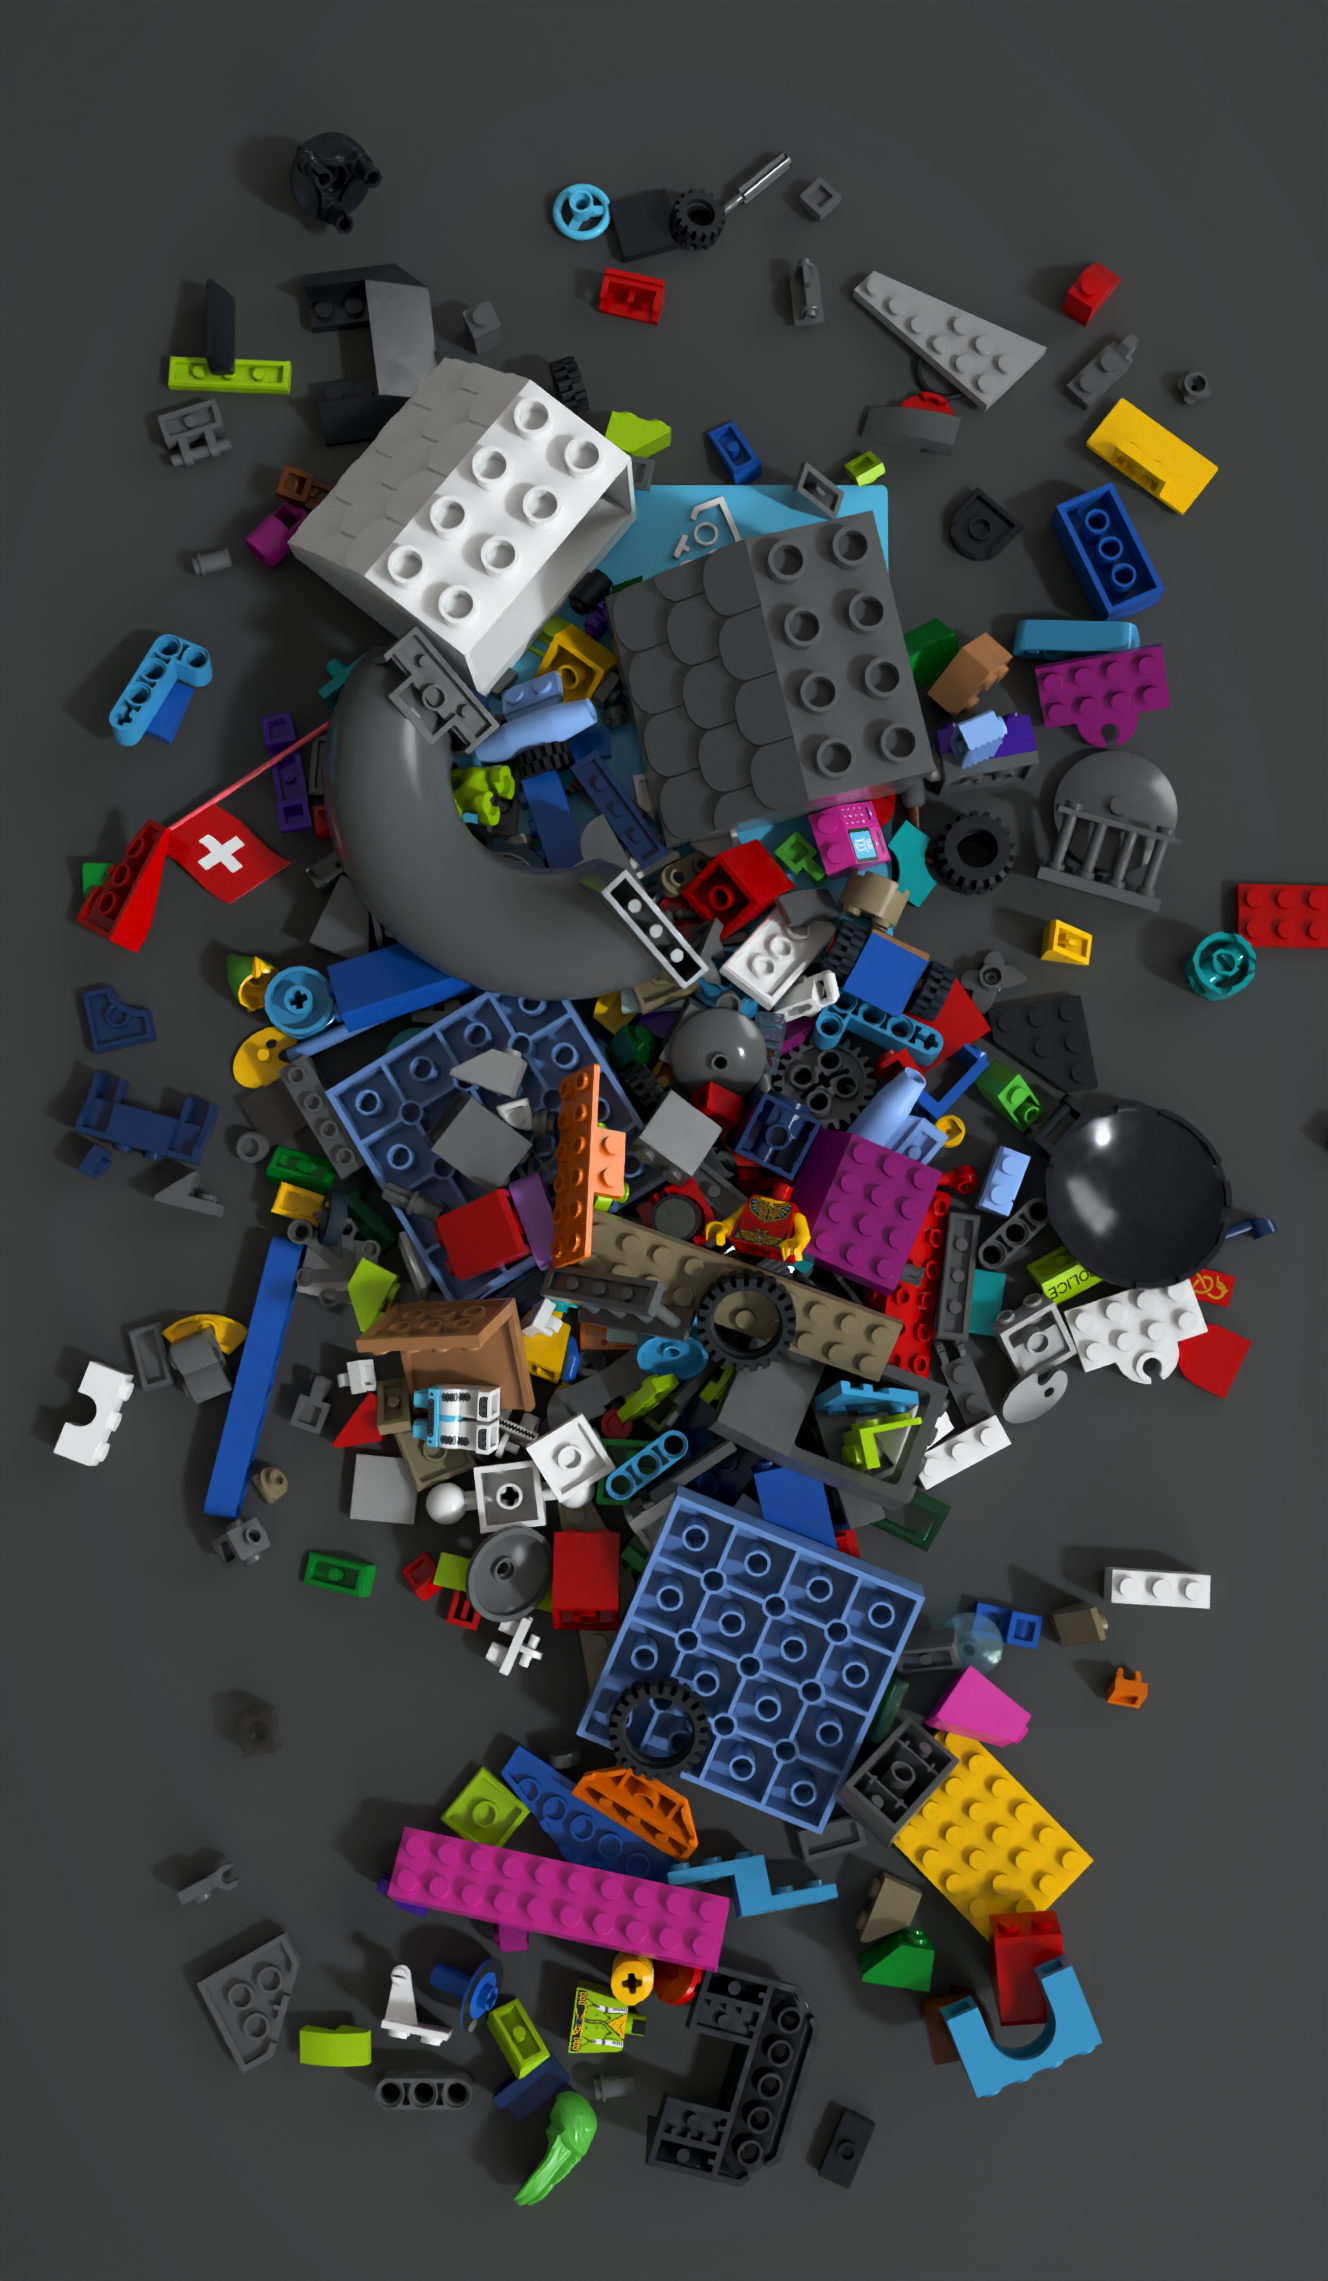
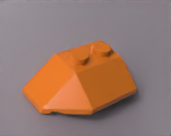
(641, 1807)

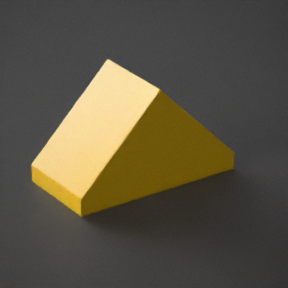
(1065, 944)

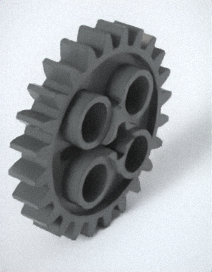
(810, 1062)

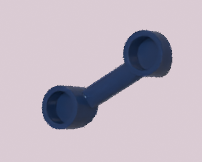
(1257, 1226)

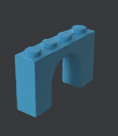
(1066, 2033)

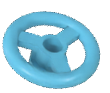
(581, 197)

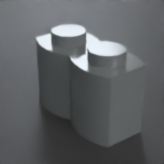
(202, 1365)

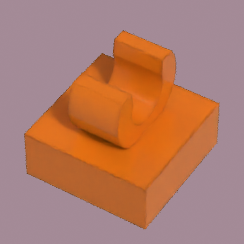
(1127, 1692)

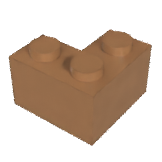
(970, 671)

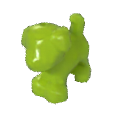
(478, 787)

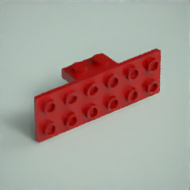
(914, 1304)

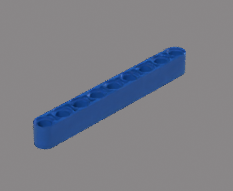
(254, 1379)

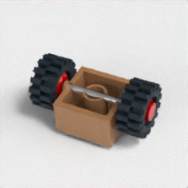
(930, 989)

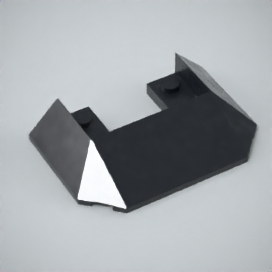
(402, 342)
(760, 2088)

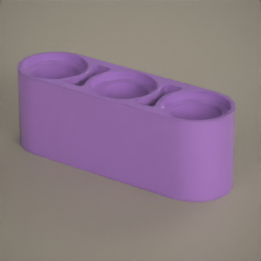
(535, 1213)

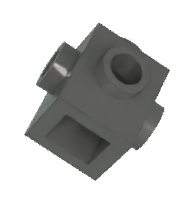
(241, 1543)

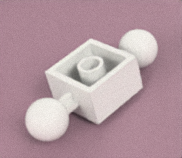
(448, 1502)

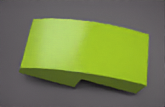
(335, 2048)

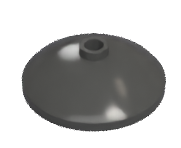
(714, 1035)
(519, 1582)

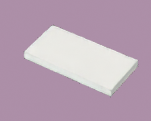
(775, 957)

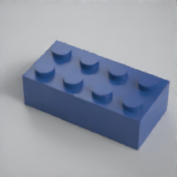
(1107, 554)

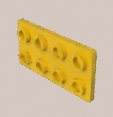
(1151, 456)

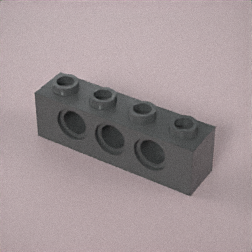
(308, 1090)

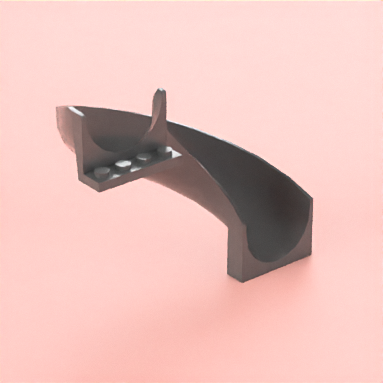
(438, 886)

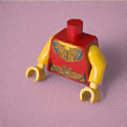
(765, 1227)

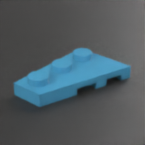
(842, 1398)

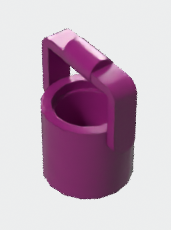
(270, 536)

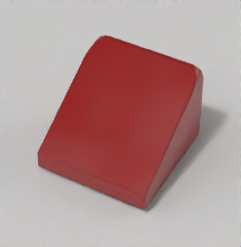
(420, 1576)

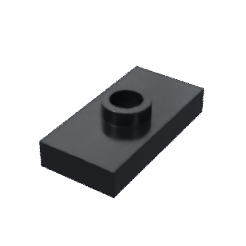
(846, 2148)

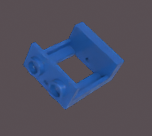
(975, 1061)

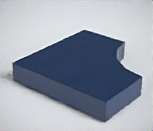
(114, 1023)

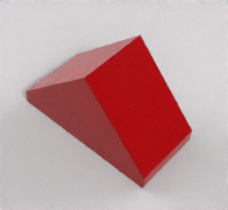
(362, 1425)

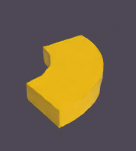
(227, 1331)

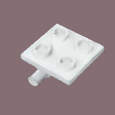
(401, 2012)

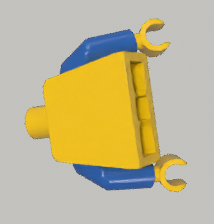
(552, 1356)

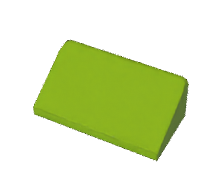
(517, 2038)

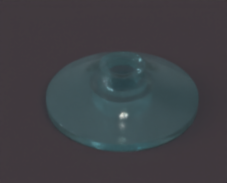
(982, 1635)

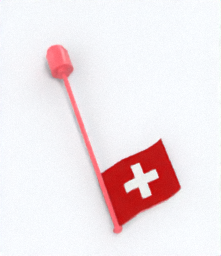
(221, 848)

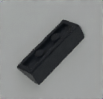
(220, 329)

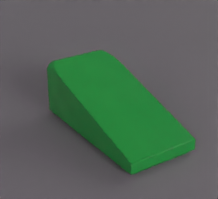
(339, 1574)

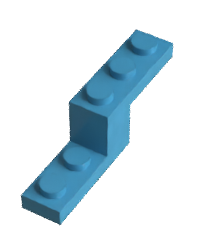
(750, 1884)

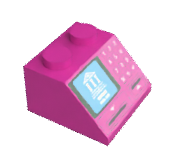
(849, 838)

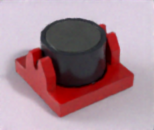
(678, 1215)

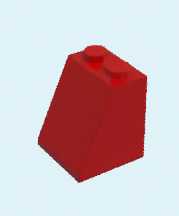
(737, 887)
(482, 1235)
(586, 1580)
(1016, 1947)

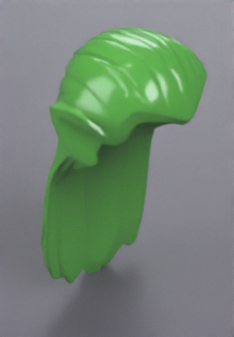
(569, 2139)

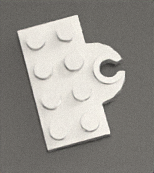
(1136, 1327)

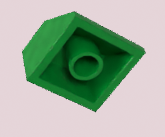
(899, 1960)

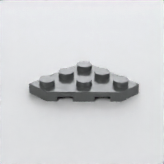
(253, 1998)

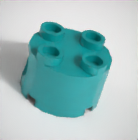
(1220, 966)

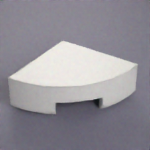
(517, 1114)

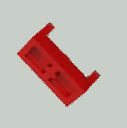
(632, 296)

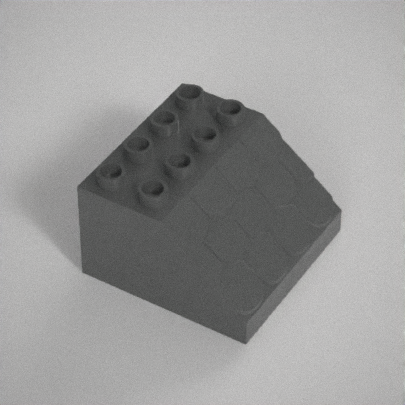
(769, 681)

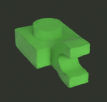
(799, 856)

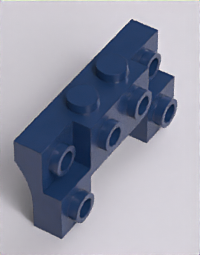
(155, 1134)

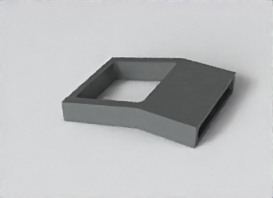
(768, 1406)

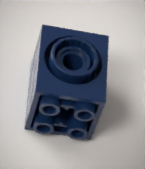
(773, 1131)

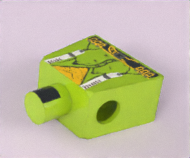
(601, 2020)

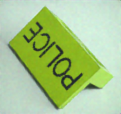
(1060, 1276)

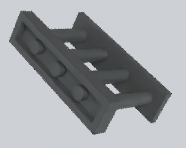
(1114, 885)
(618, 1302)

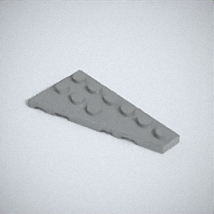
(962, 347)

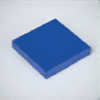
(884, 975)

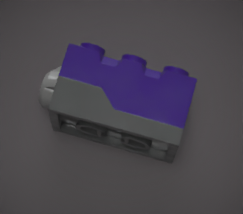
(1011, 764)

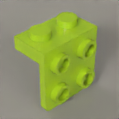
(859, 1444)

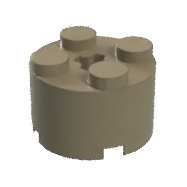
(873, 899)

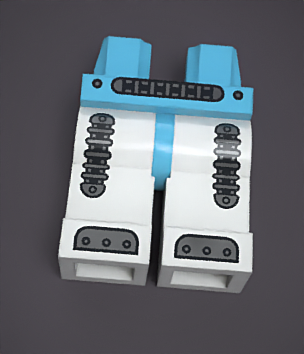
(459, 1416)

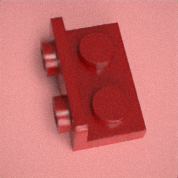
(895, 1063)

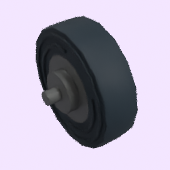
(332, 1217)

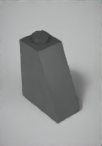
(345, 924)

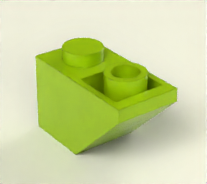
(637, 435)
(370, 1290)

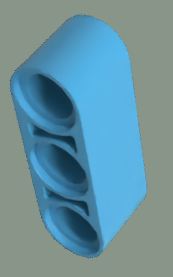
(635, 1476)

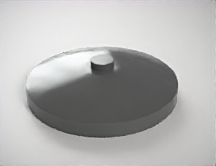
(1122, 789)

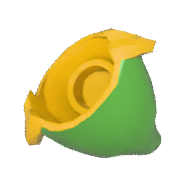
(249, 979)

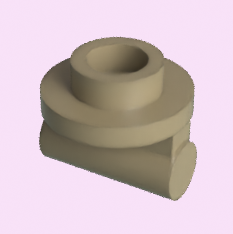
(270, 1484)

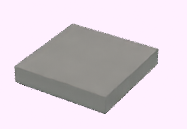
(383, 1490)

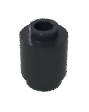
(590, 592)

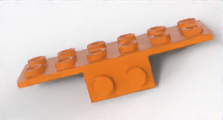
(588, 1166)

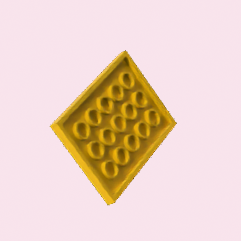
(989, 1840)

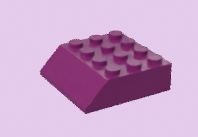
(862, 1207)

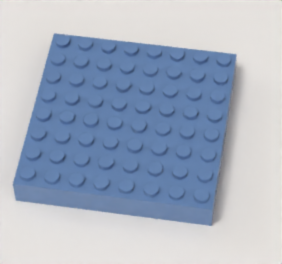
(407, 1089)
(774, 1640)

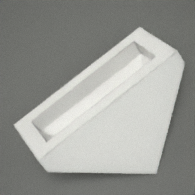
(416, 1267)

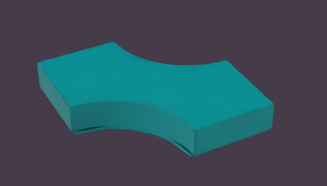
(909, 850)

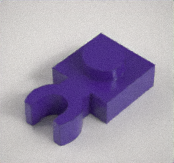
(596, 624)

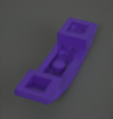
(288, 774)

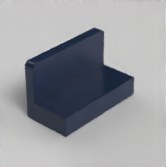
(533, 2090)

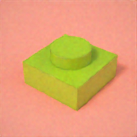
(864, 469)

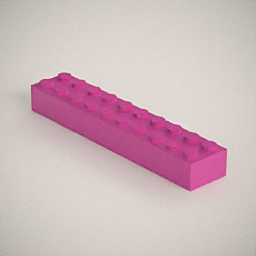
(560, 1899)

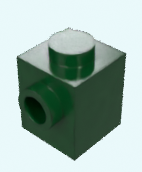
(631, 1046)

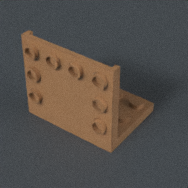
(456, 1345)

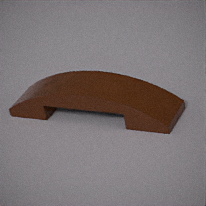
(301, 488)

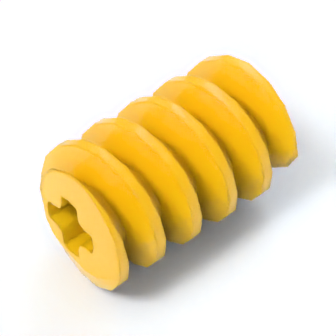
(630, 1988)

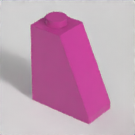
(979, 1711)

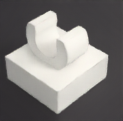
(541, 1321)
(360, 1377)

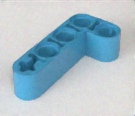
(1072, 638)
(132, 719)
(878, 1032)

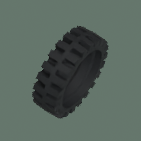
(746, 1357)
(658, 1766)

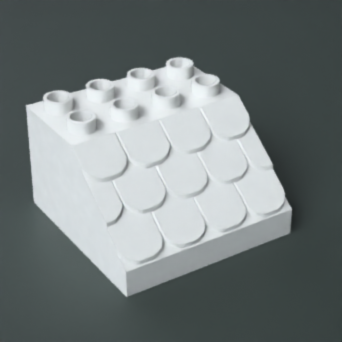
(472, 517)

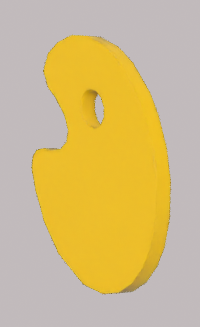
(256, 1063)

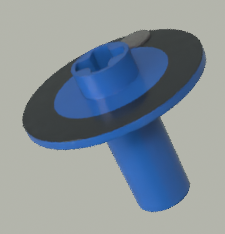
(476, 1991)

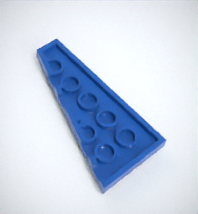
(577, 1828)

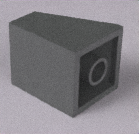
(477, 1142)

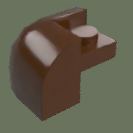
(939, 2039)

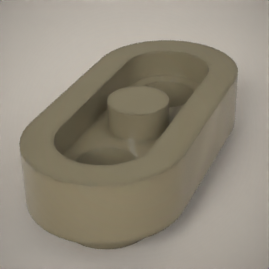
(686, 871)

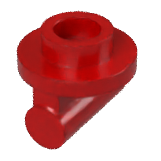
(612, 1425)

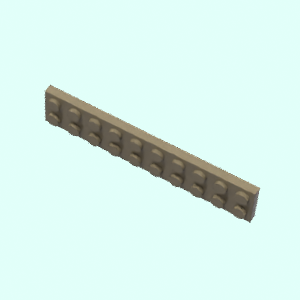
(826, 1325)

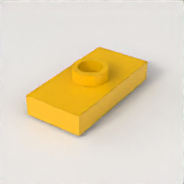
(297, 1203)

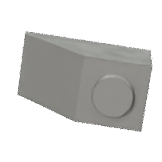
(494, 1071)

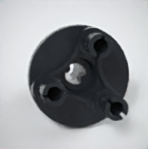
(332, 178)

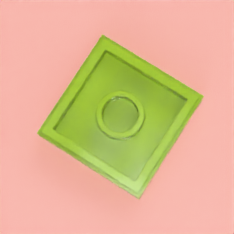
(485, 1811)

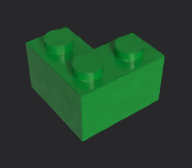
(621, 1451)

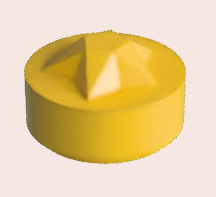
(953, 1128)

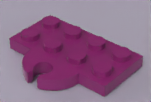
(1103, 691)

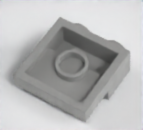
(1033, 1336)

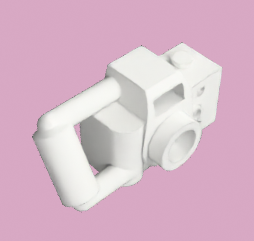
(807, 994)

